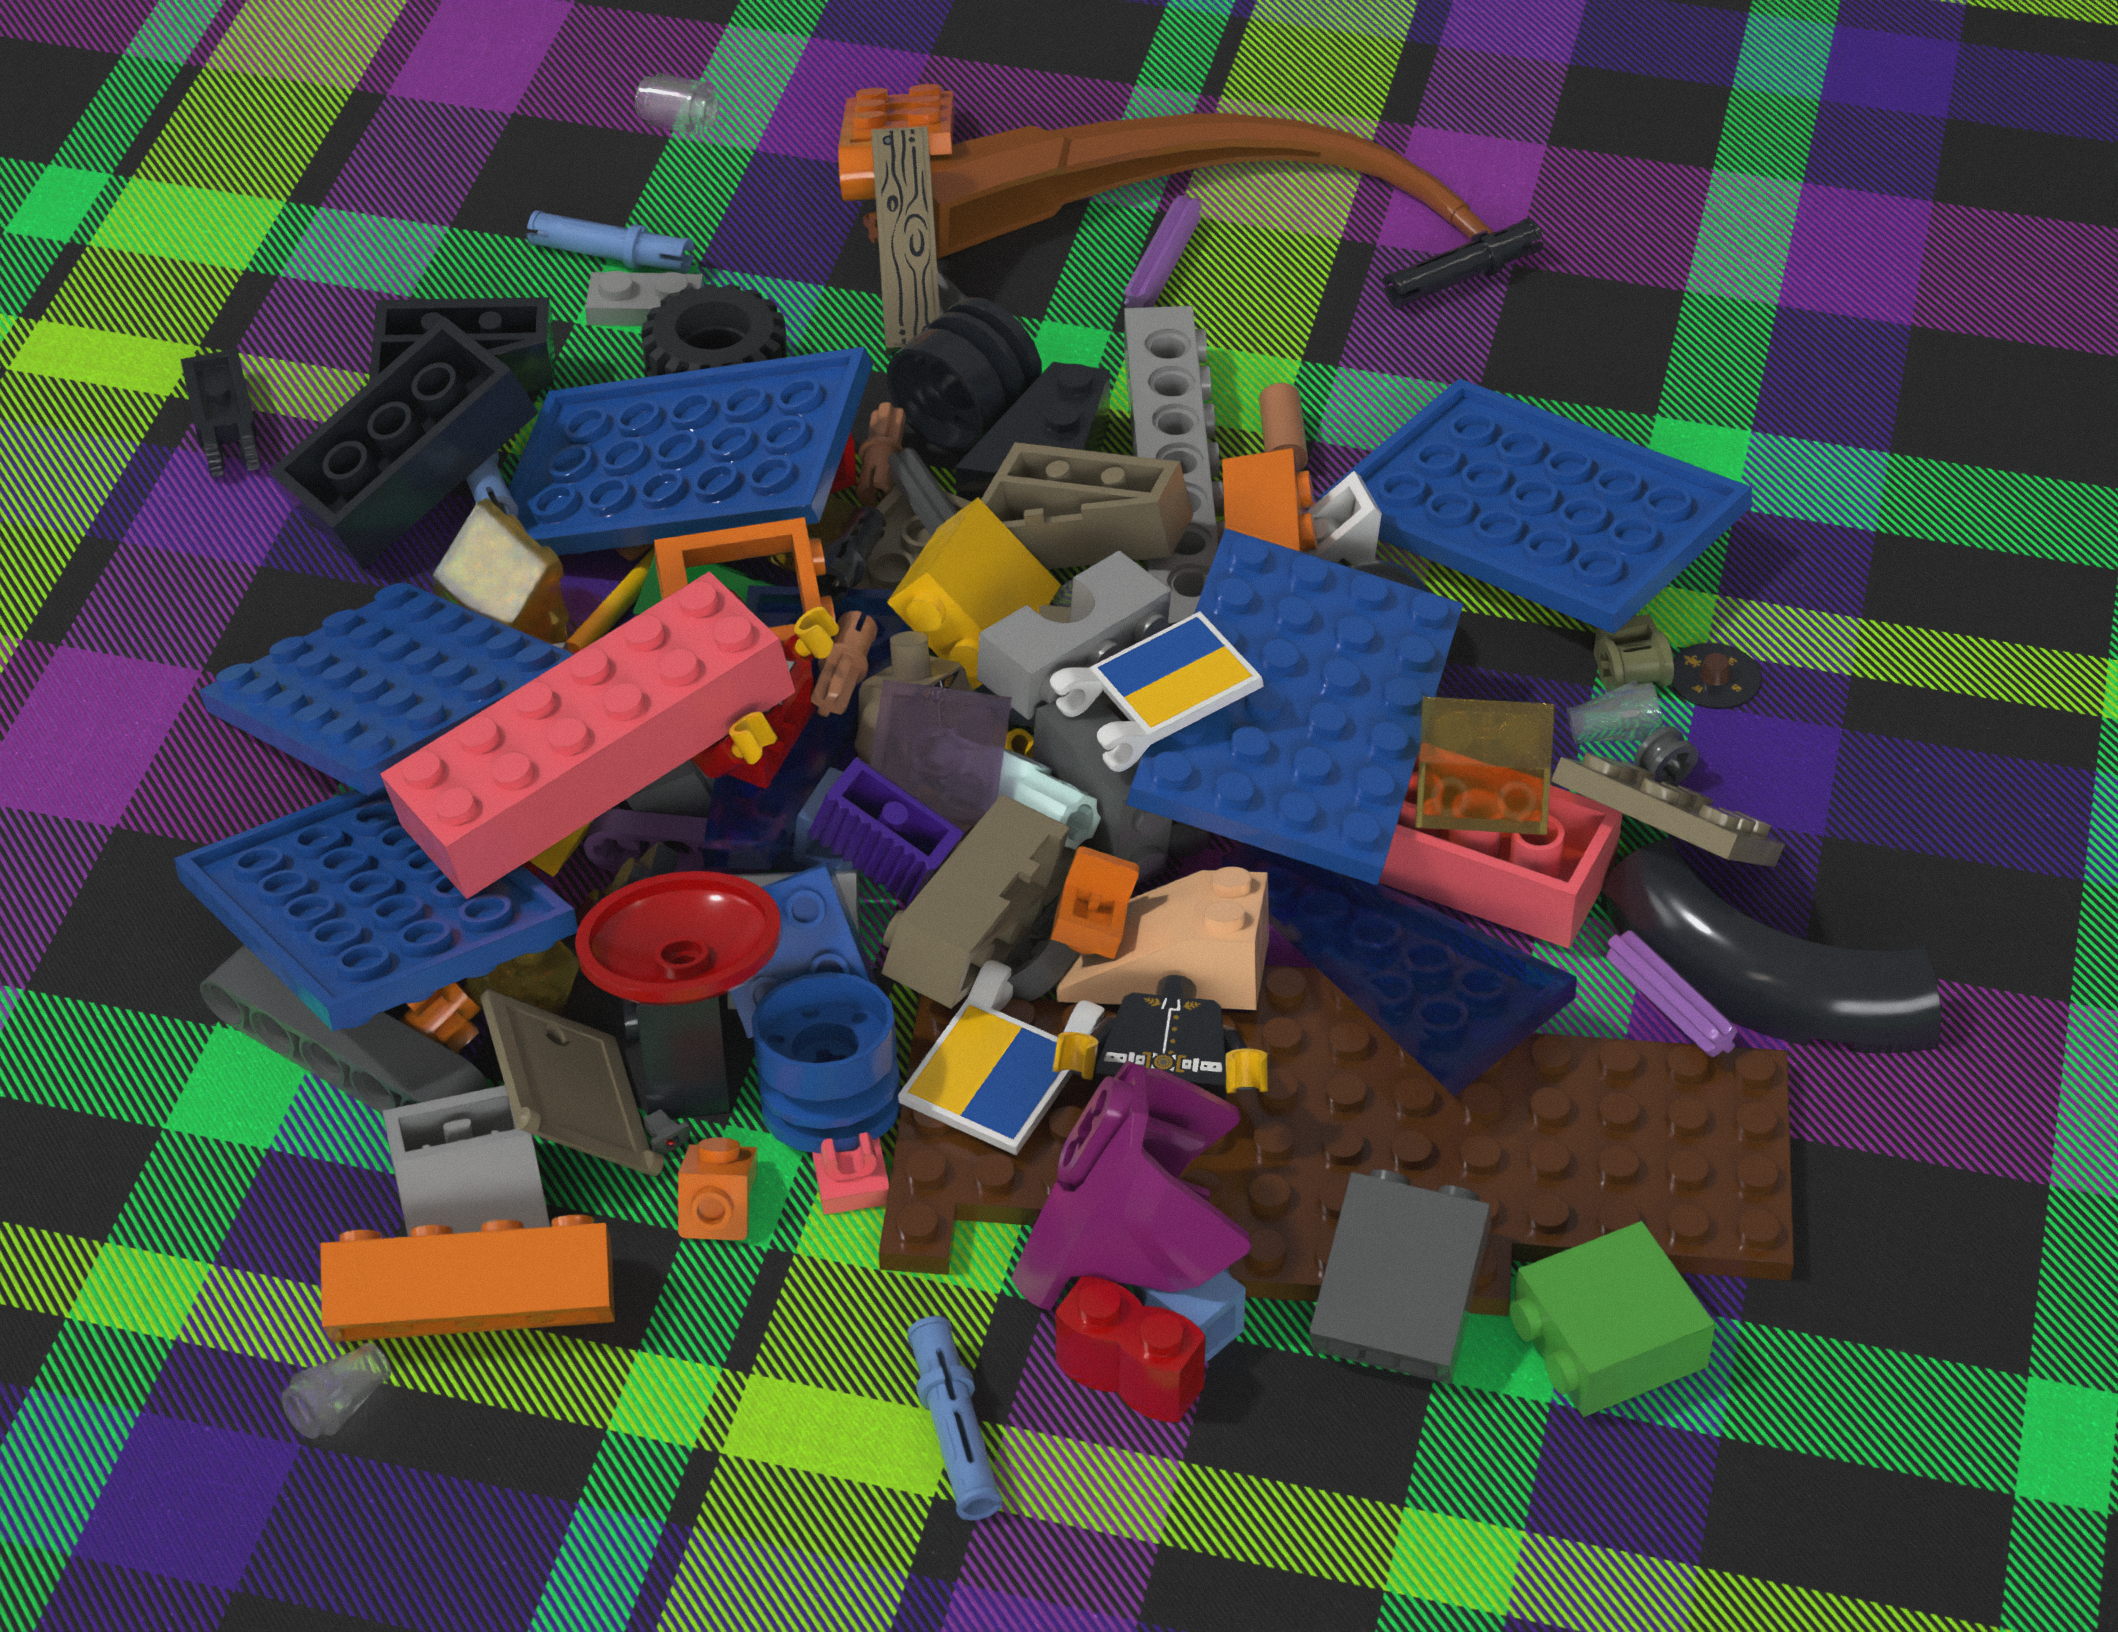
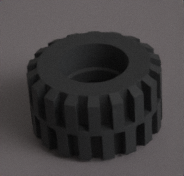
(711, 330)

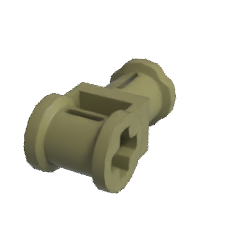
(1634, 654)

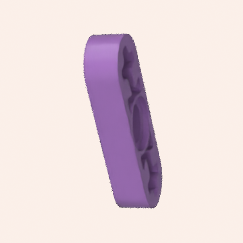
(636, 827)

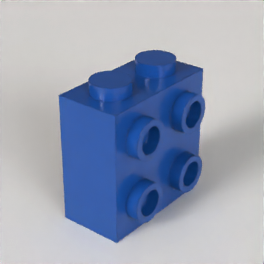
(814, 938)

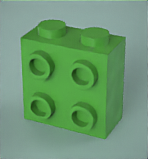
(1612, 1319)

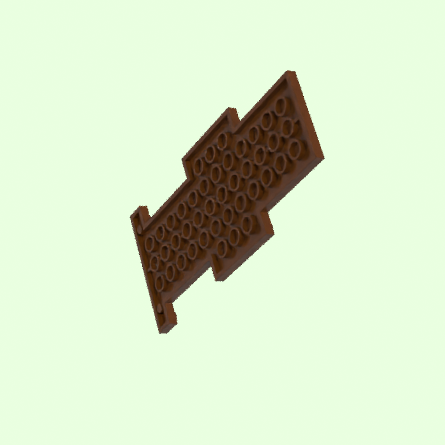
(1553, 1136)

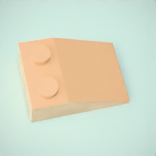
(1197, 928)

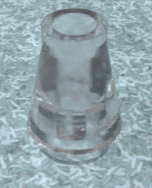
(1618, 715)
(331, 1392)

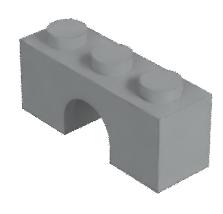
(1110, 611)

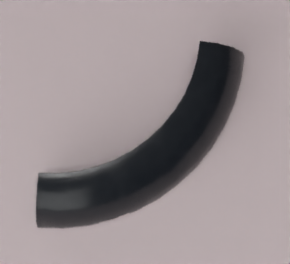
(1768, 977)

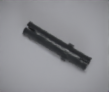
(1480, 255)
(848, 555)

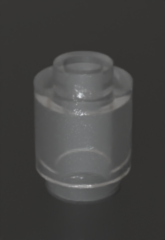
(677, 103)

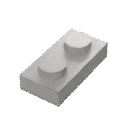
(627, 298)

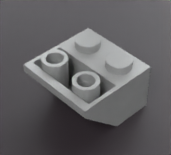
(464, 1163)

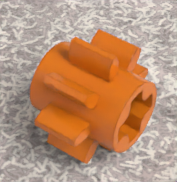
(445, 1017)

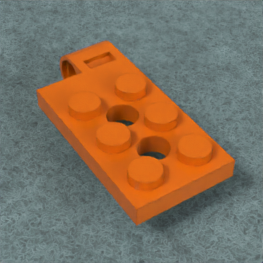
(877, 110)

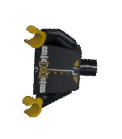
(1168, 1034)

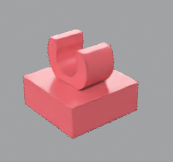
(851, 1177)

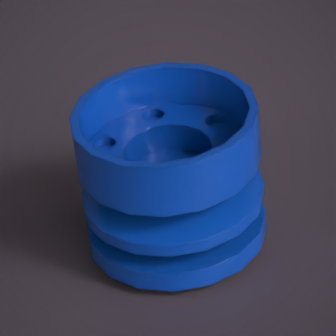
(826, 1061)

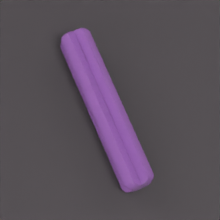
(1163, 253)
(1671, 993)

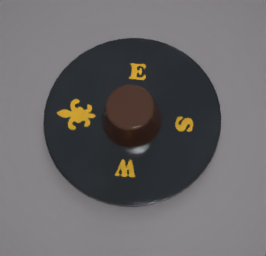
(1715, 676)

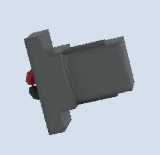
(665, 1133)

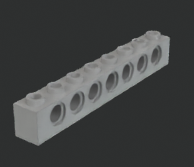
(1174, 424)

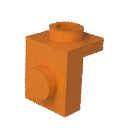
(1094, 902)
(716, 1189)

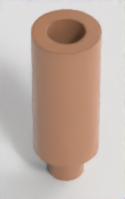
(1283, 421)

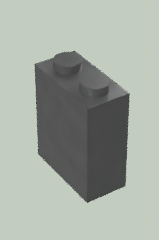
(1076, 757)
(1401, 1275)

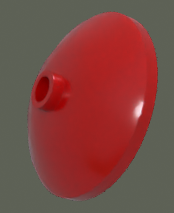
(678, 937)

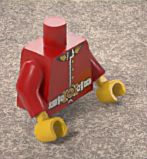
(763, 740)

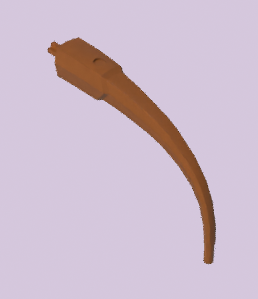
(1032, 172)

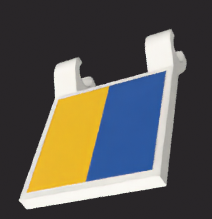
(1158, 686)
(992, 1069)

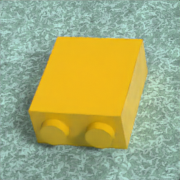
(969, 581)

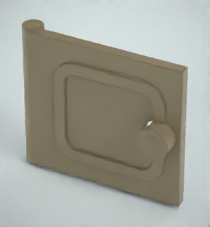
(567, 1083)

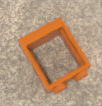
(746, 542)

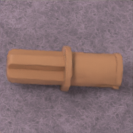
(883, 439)
(844, 665)

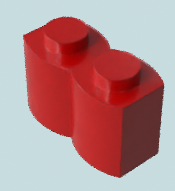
(1130, 1349)

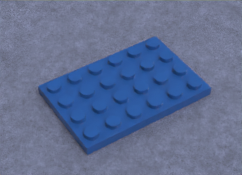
(688, 451)
(1544, 504)
(378, 682)
(1334, 733)
(361, 912)

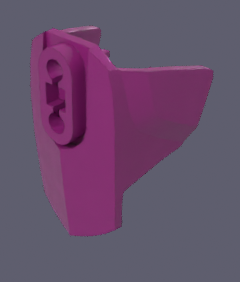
(1120, 1195)

